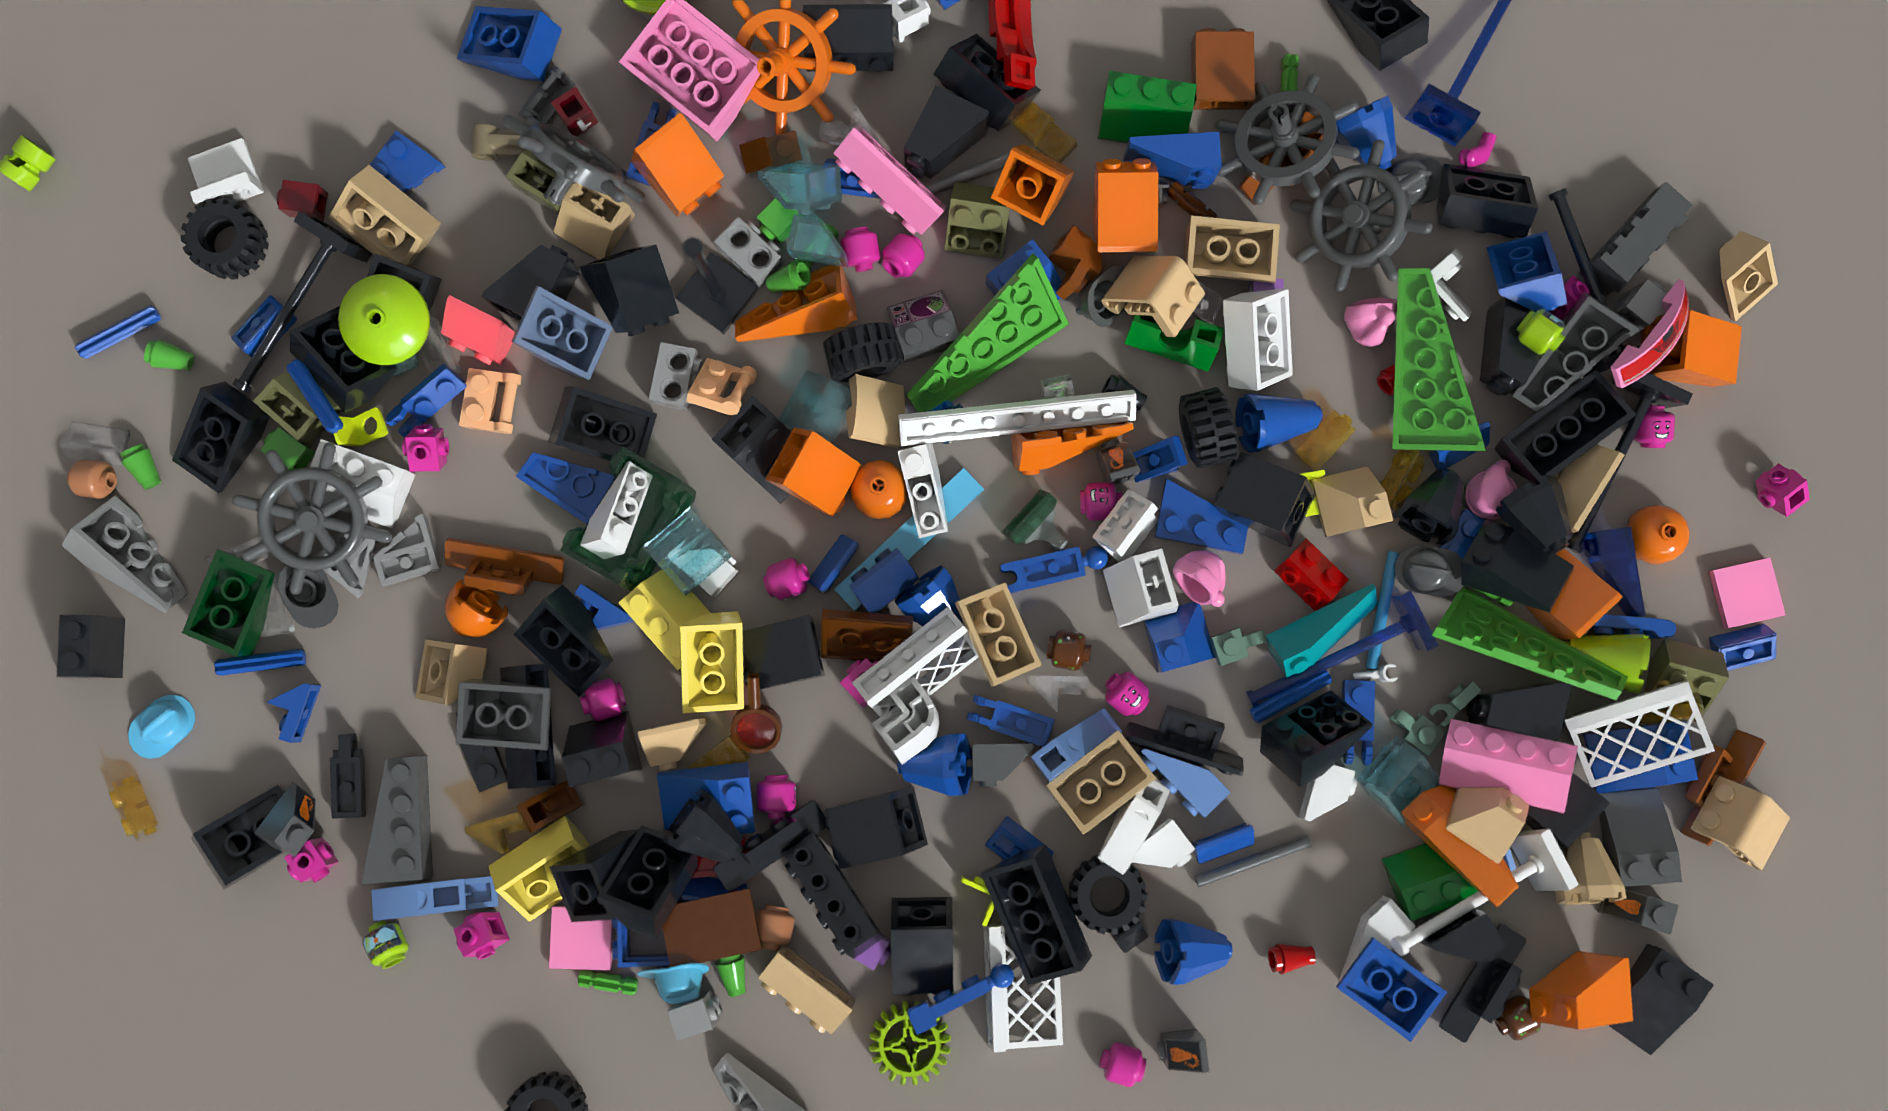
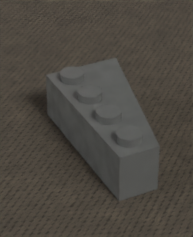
(1639, 237)
(401, 825)

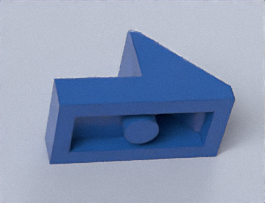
(1160, 458)
(609, 613)
(300, 706)

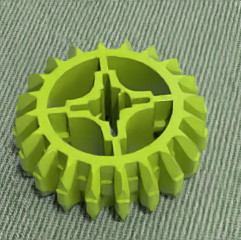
(912, 1070)

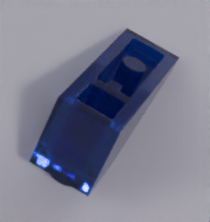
(1614, 561)

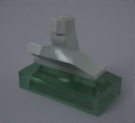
(1036, 522)

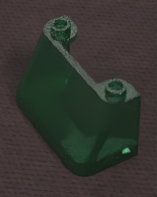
(663, 503)

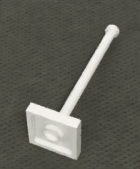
(1540, 862)

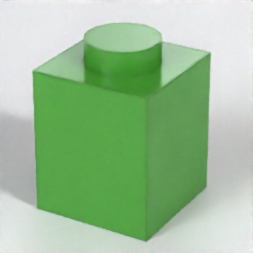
(776, 221)
(292, 452)

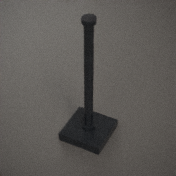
(331, 241)
(1585, 266)
(716, 289)
(1649, 390)

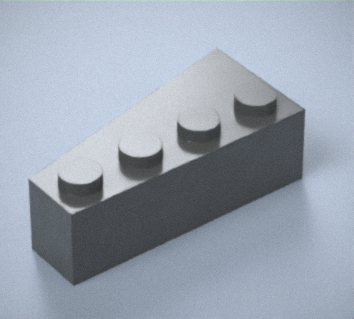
(1590, 334)

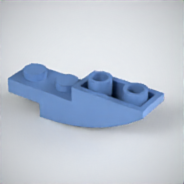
(433, 898)

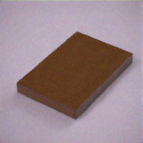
(862, 634)
(712, 928)

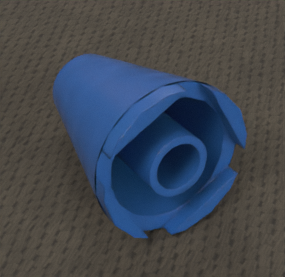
(1274, 419)

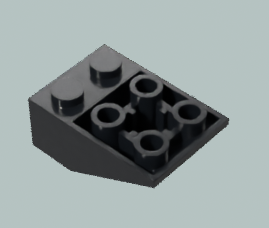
(754, 442)
(1312, 737)

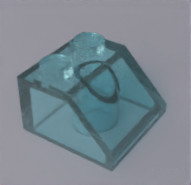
(804, 186)
(818, 406)
(1397, 777)

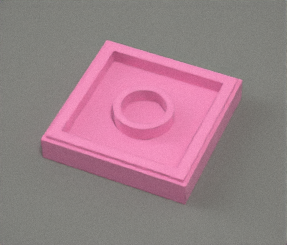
(1747, 593)
(579, 944)

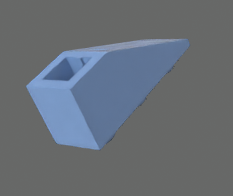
(1074, 744)
(1194, 784)

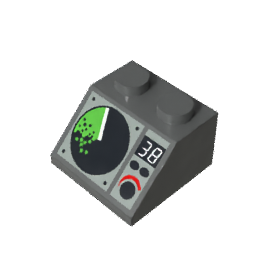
(923, 325)

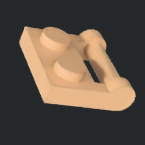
(712, 383)
(481, 397)

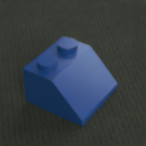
(1001, 274)

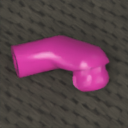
(1479, 154)

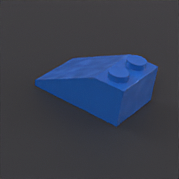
(510, 42)
(1185, 158)
(1666, 775)
(726, 783)
(1391, 989)

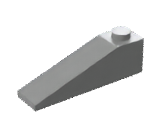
(120, 550)
(748, 1089)

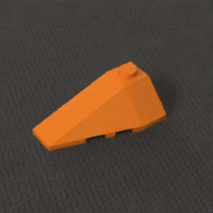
(817, 308)
(1050, 447)
(1428, 818)

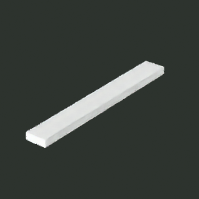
(1017, 417)

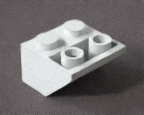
(1141, 588)

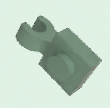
(1232, 645)
(1460, 698)
(1420, 732)

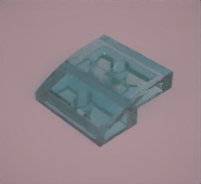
(687, 551)

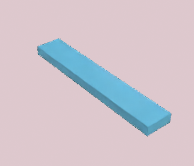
(957, 496)

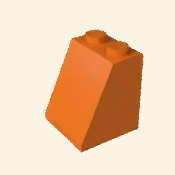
(678, 166)
(1032, 183)
(1126, 206)
(1703, 354)
(814, 471)
(1579, 604)
(1584, 992)

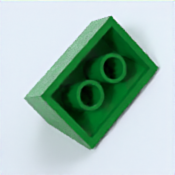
(1144, 107)
(1424, 881)

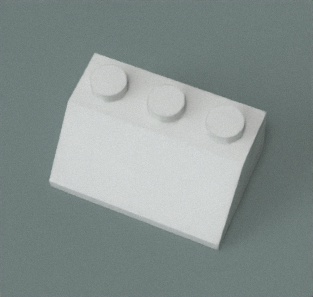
(1257, 338)
(383, 503)

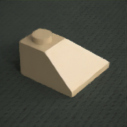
(1746, 272)
(1350, 501)
(446, 666)
(670, 742)
(1487, 819)

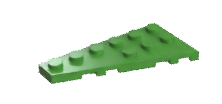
(1005, 329)
(1429, 385)
(1502, 635)

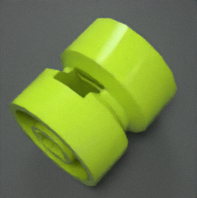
(26, 163)

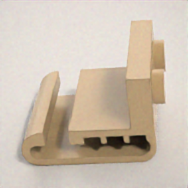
(1158, 289)
(1741, 821)

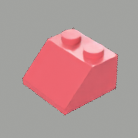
(476, 331)

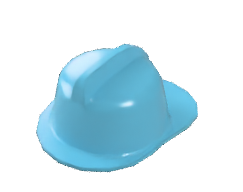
(161, 726)
(679, 982)

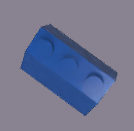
(1528, 272)

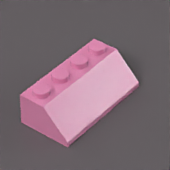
(889, 180)
(1521, 763)

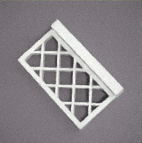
(916, 656)
(1629, 708)
(997, 1000)

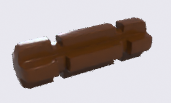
(1189, 201)

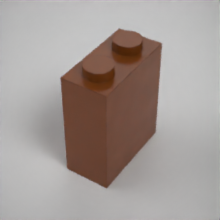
(1223, 69)

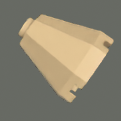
(1593, 873)

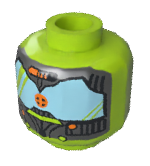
(1541, 331)
(385, 944)

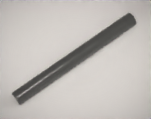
(1253, 861)

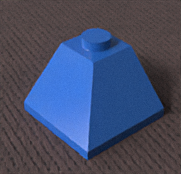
(1179, 638)

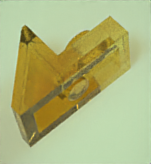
(493, 833)

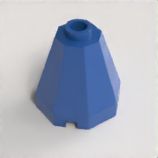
(1367, 125)
(930, 596)
(941, 765)
(1189, 951)

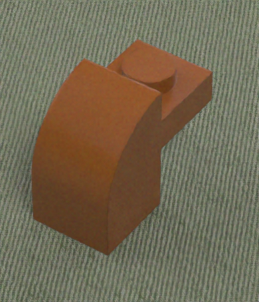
(1079, 258)

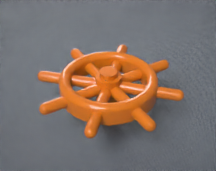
(784, 59)

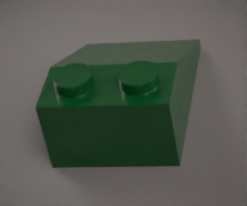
(231, 605)

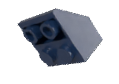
(883, 581)

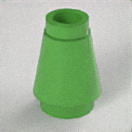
(789, 278)
(165, 355)
(141, 465)
(732, 974)

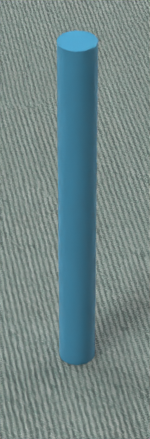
(1383, 607)

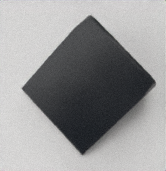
(1130, 938)

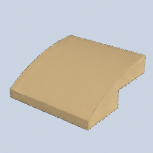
(875, 410)

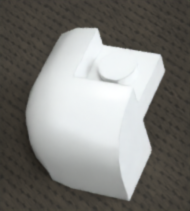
(911, 723)

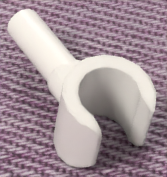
(1375, 674)

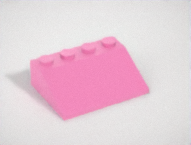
(693, 66)

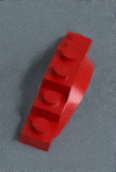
(1014, 40)

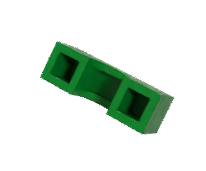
(1191, 347)

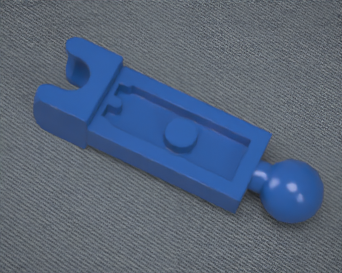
(1053, 567)
(924, 1015)

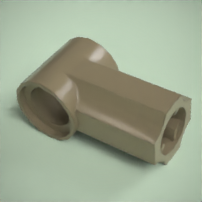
(491, 143)

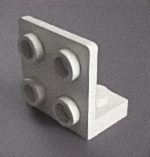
(225, 173)
(1445, 270)
(1126, 526)

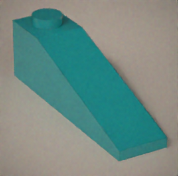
(1310, 637)

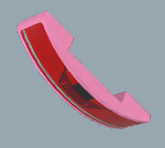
(1637, 362)

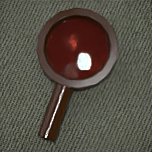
(757, 725)

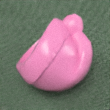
(1370, 319)
(1488, 489)
(1201, 577)

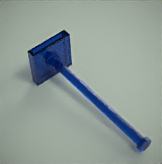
(1442, 111)
(1410, 621)

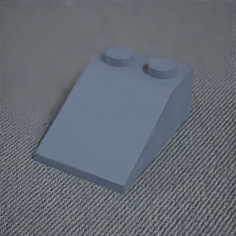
(562, 334)

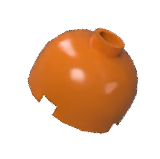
(874, 502)
(1658, 534)
(473, 611)

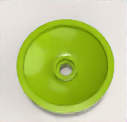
(402, 323)

